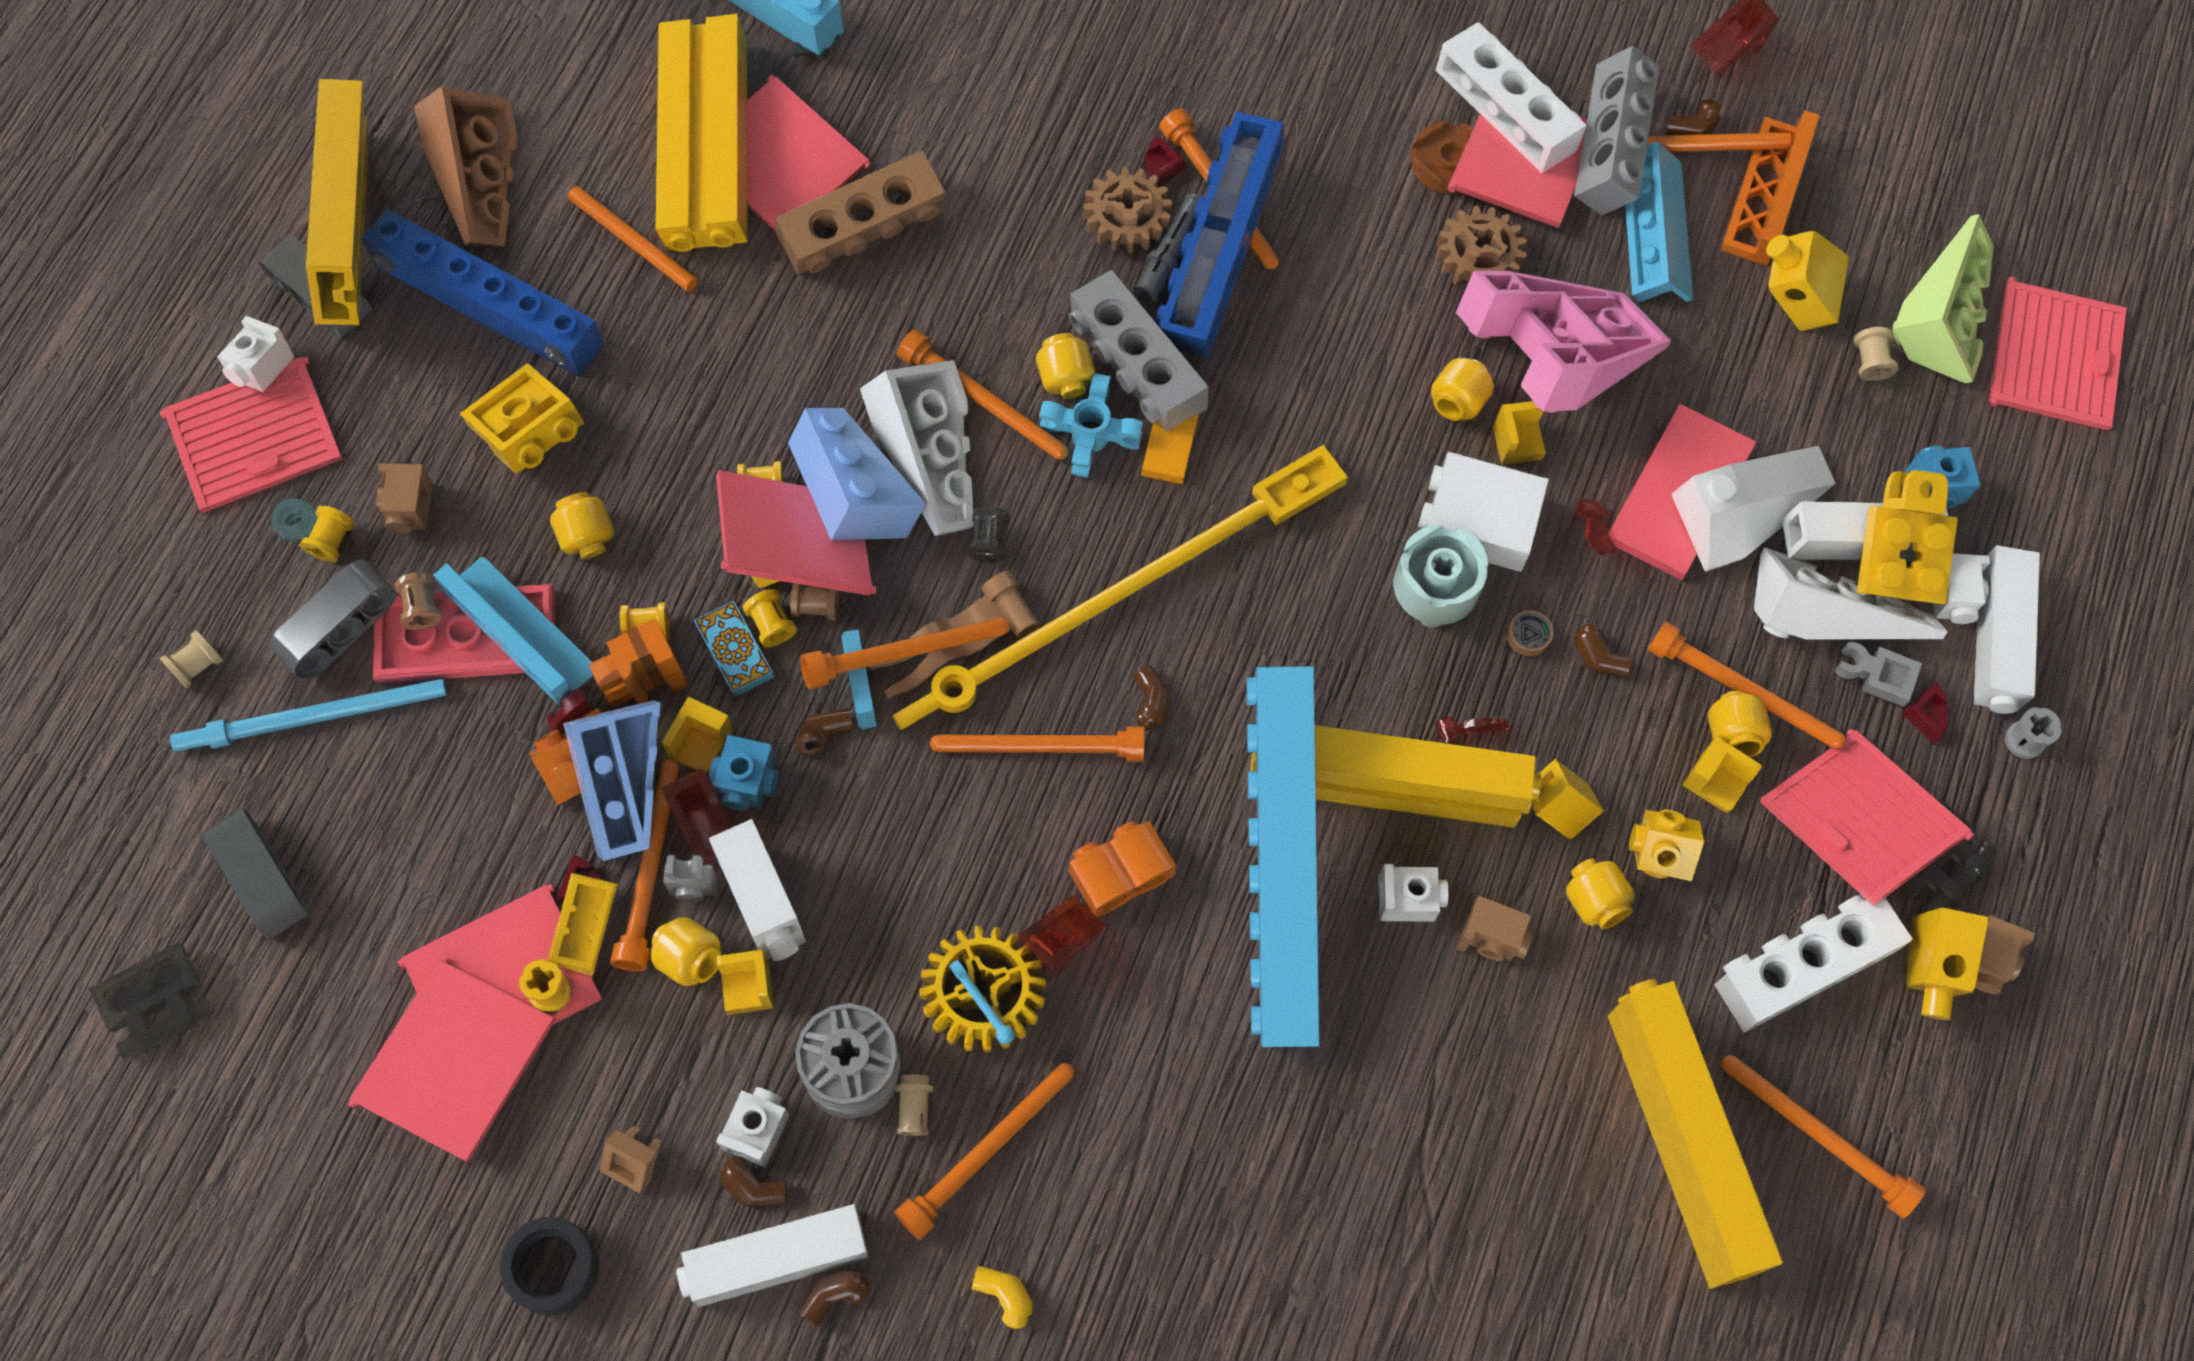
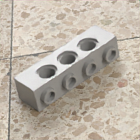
(1617, 131)
(1110, 301)

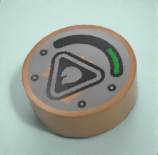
(1530, 633)

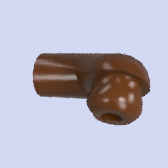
(1698, 123)
(1596, 652)
(1156, 701)
(819, 728)
(748, 1189)
(832, 1288)

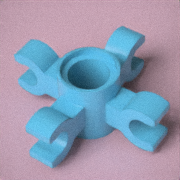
(1093, 409)

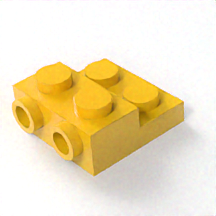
(523, 418)

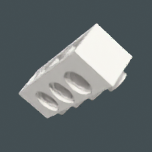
(1510, 97)
(1755, 1001)

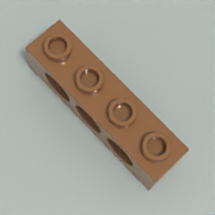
(909, 177)

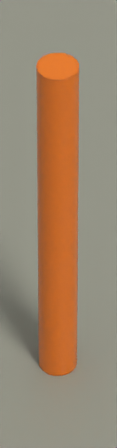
(1721, 142)
(633, 239)

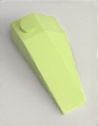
(1946, 305)

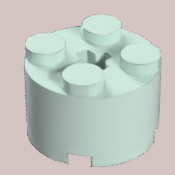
(1440, 575)

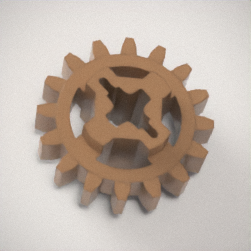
(1127, 209)
(1480, 243)

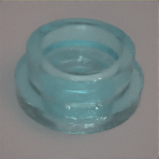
(287, 511)

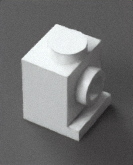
(255, 355)
(1965, 590)
(1399, 904)
(758, 1143)

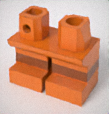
(637, 664)

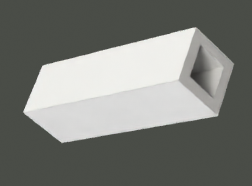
(1829, 531)
(2008, 631)
(772, 1256)

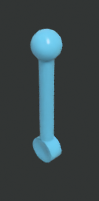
(1004, 1034)

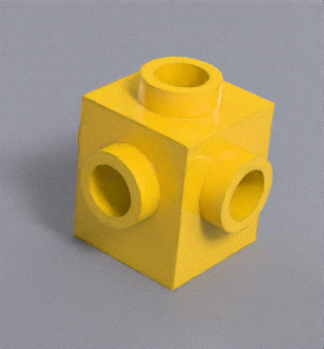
(1667, 844)

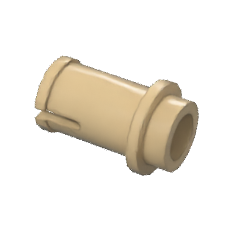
(913, 1104)

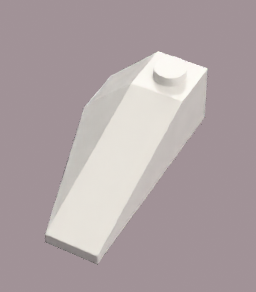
(921, 427)
(1744, 502)
(1810, 606)

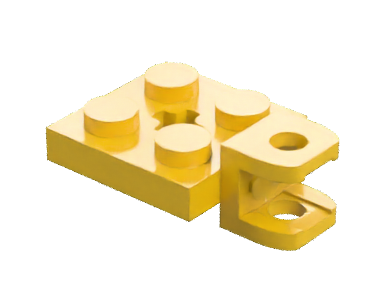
(1912, 520)

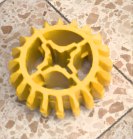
(1001, 979)

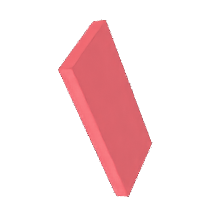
(1649, 520)
(448, 649)

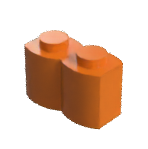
(1121, 868)

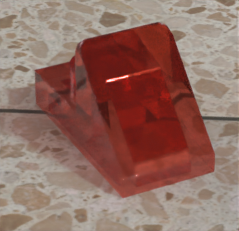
(1738, 30)
(697, 812)
(1061, 935)

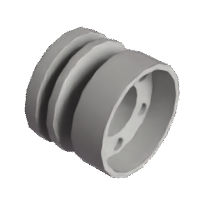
(867, 1080)

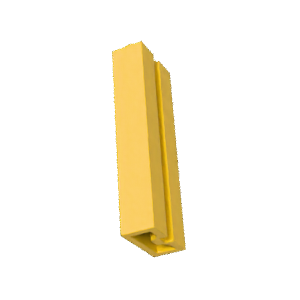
(702, 134)
(338, 203)
(1423, 777)
(1692, 1135)

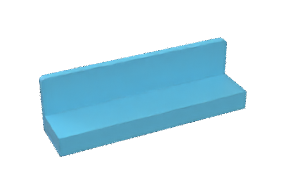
(1659, 229)
(517, 628)

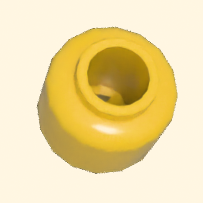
(1065, 365)
(1462, 389)
(582, 525)
(1741, 722)
(1600, 893)
(685, 951)

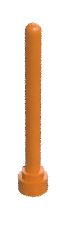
(1179, 129)
(917, 350)
(1671, 644)
(821, 668)
(1126, 744)
(632, 950)
(1900, 1193)
(921, 1212)

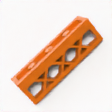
(1784, 188)

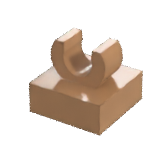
(629, 1159)

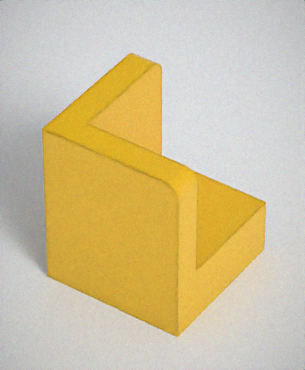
(1519, 433)
(697, 735)
(1722, 774)
(1565, 800)
(745, 982)

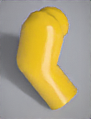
(1010, 1292)

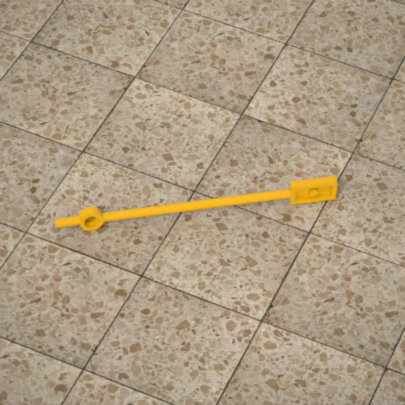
(1276, 496)

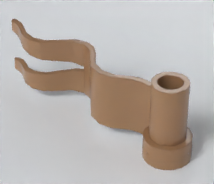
(1000, 601)

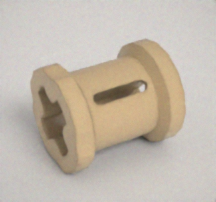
(1875, 354)
(191, 659)

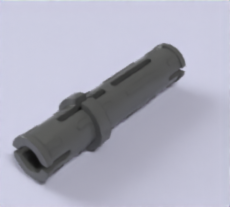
(1165, 258)

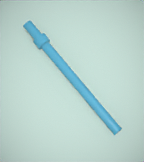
(222, 733)

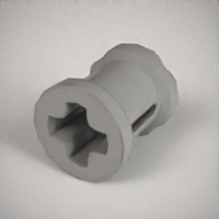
(2040, 739)

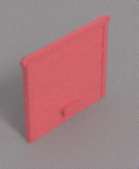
(792, 153)
(1504, 177)
(2058, 355)
(250, 439)
(779, 535)
(1865, 817)
(501, 946)
(452, 1060)

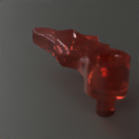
(1595, 530)
(1447, 729)

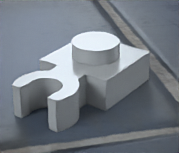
(1885, 673)
(689, 879)

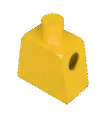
(1807, 278)
(1944, 957)

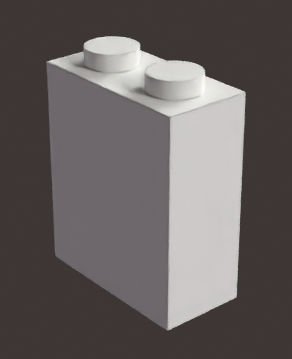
(1490, 503)
(758, 891)

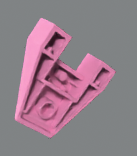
(1572, 333)

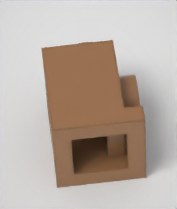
(404, 497)
(1496, 931)
(2001, 955)

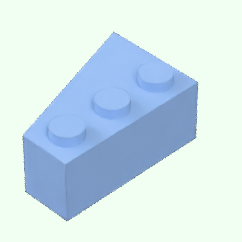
(852, 479)
(615, 775)

